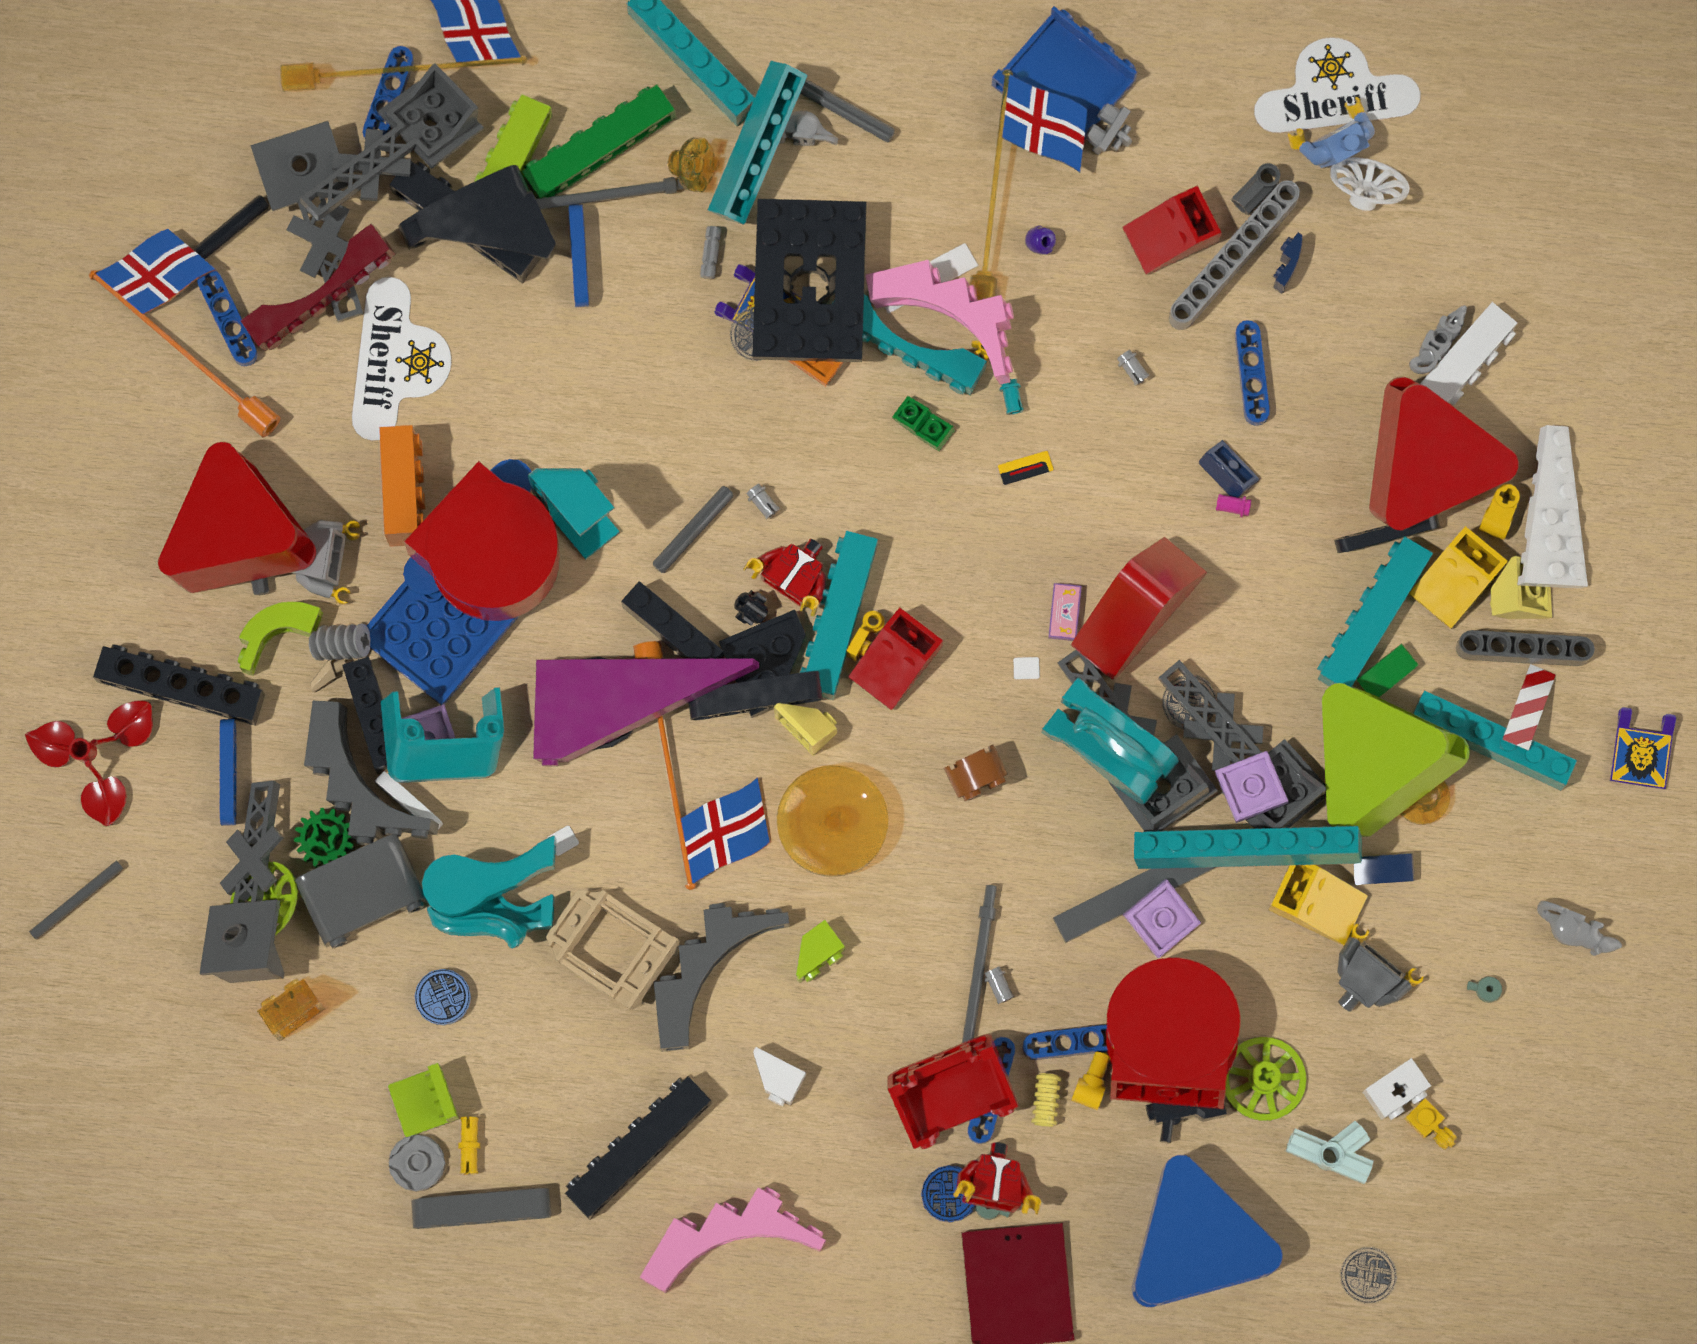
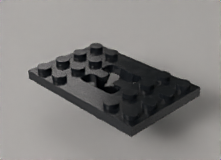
(809, 327)

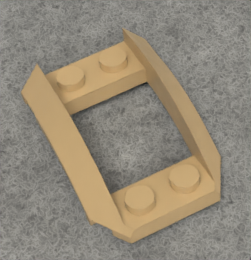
(643, 968)

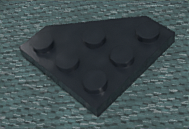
(771, 643)

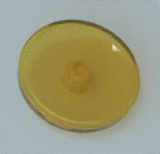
(832, 821)

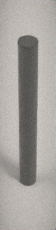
(76, 900)

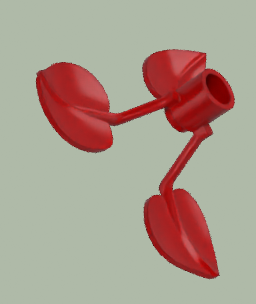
(57, 741)

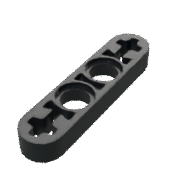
(1382, 534)

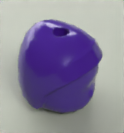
(1040, 240)

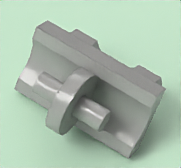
(1102, 138)

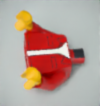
(793, 573)
(996, 1183)

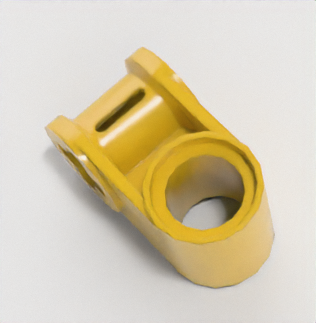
(1500, 515)

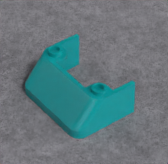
(575, 506)
(421, 760)

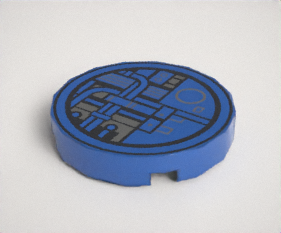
(939, 1198)

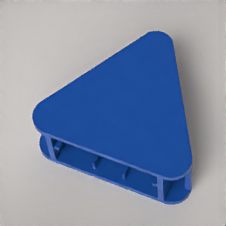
(1198, 1240)

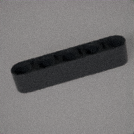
(757, 695)

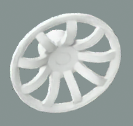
(1365, 191)

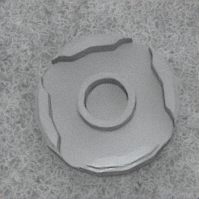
(416, 1163)

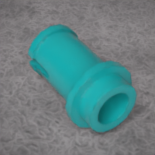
(1012, 397)

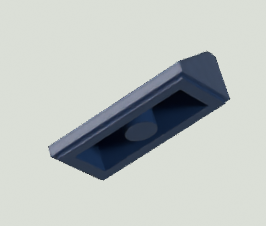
(1228, 470)

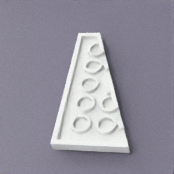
(1553, 523)

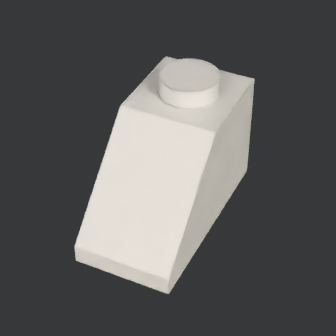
(778, 1077)

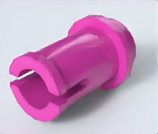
(1233, 505)

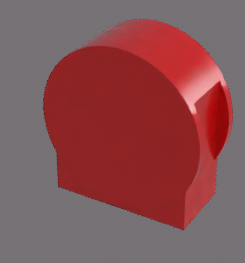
(488, 547)
(1172, 1034)

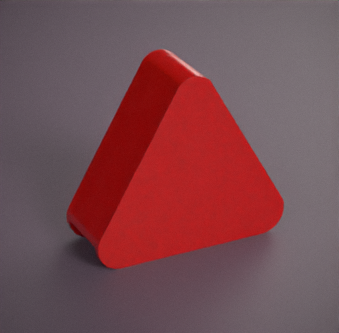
(1430, 457)
(232, 528)
(1137, 606)

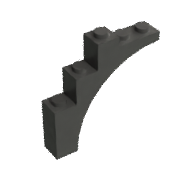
(330, 752)
(697, 960)

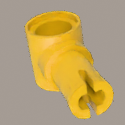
(1091, 1086)

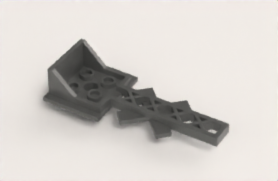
(431, 99)
(286, 187)
(1187, 779)
(1298, 780)
(252, 952)

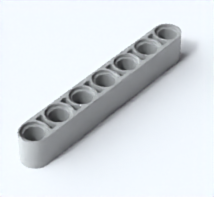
(1238, 243)

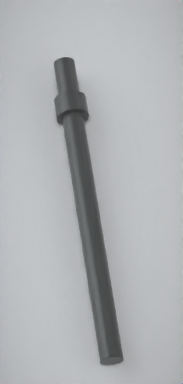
(668, 185)
(987, 915)

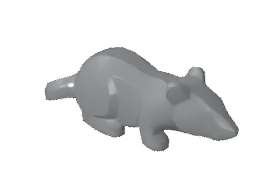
(805, 129)
(1438, 341)
(1572, 930)

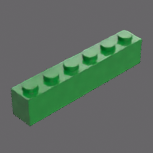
(599, 143)

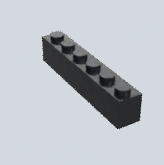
(424, 189)
(638, 1148)

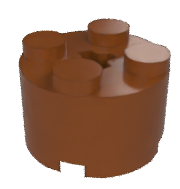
(976, 772)

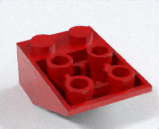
(1172, 230)
(896, 658)

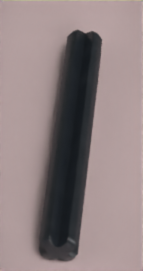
(231, 227)

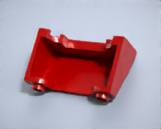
(951, 1089)

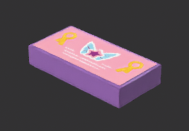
(1064, 612)

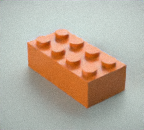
(401, 482)

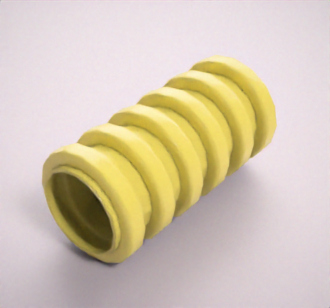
(1046, 1100)

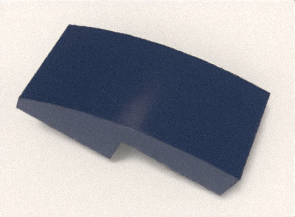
(1291, 251)
(1384, 869)

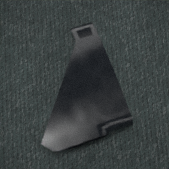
(485, 213)

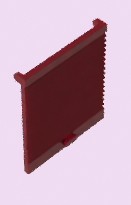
(1018, 1285)

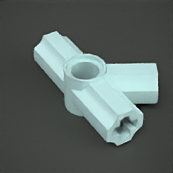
(1343, 1145)

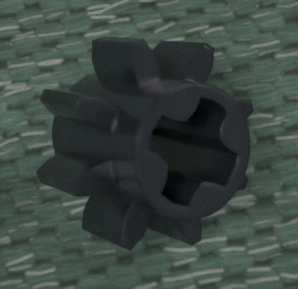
(751, 607)

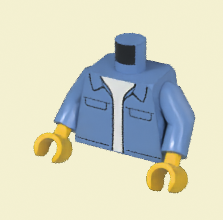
(1339, 143)

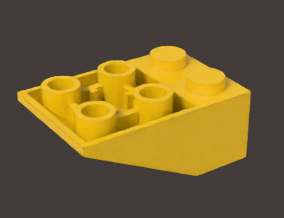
(1458, 577)
(1318, 902)

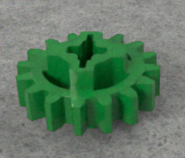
(313, 843)

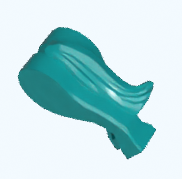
(1111, 743)
(469, 897)

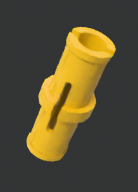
(469, 1145)

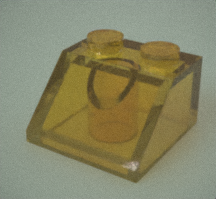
(290, 1009)

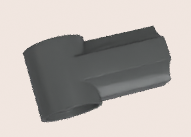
(1255, 189)

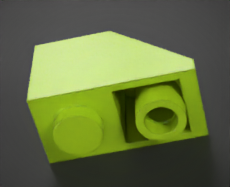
(817, 949)

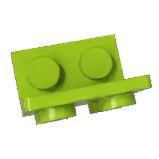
(423, 1101)

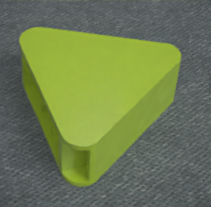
(1380, 758)

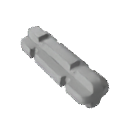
(710, 252)

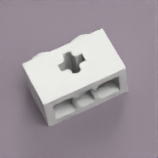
(1407, 1076)

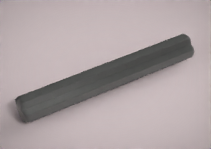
(847, 111)
(693, 529)

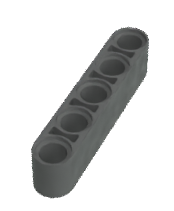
(1536, 641)
(481, 1208)

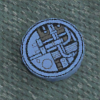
(442, 997)

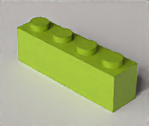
(519, 136)

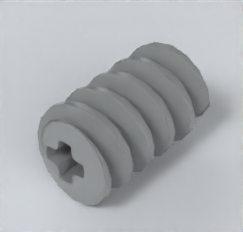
(340, 642)

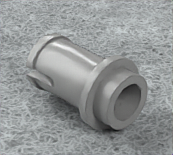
(1132, 367)
(762, 501)
(999, 985)

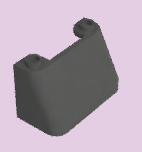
(360, 889)

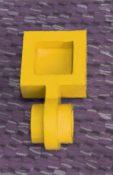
(860, 642)
(1425, 1119)

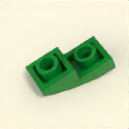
(923, 423)
(1388, 671)

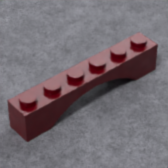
(363, 255)

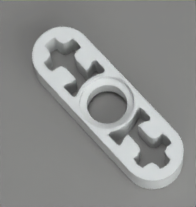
(404, 798)

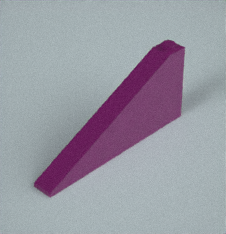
(600, 699)

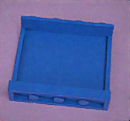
(1072, 65)

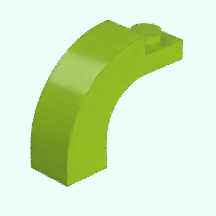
(272, 621)

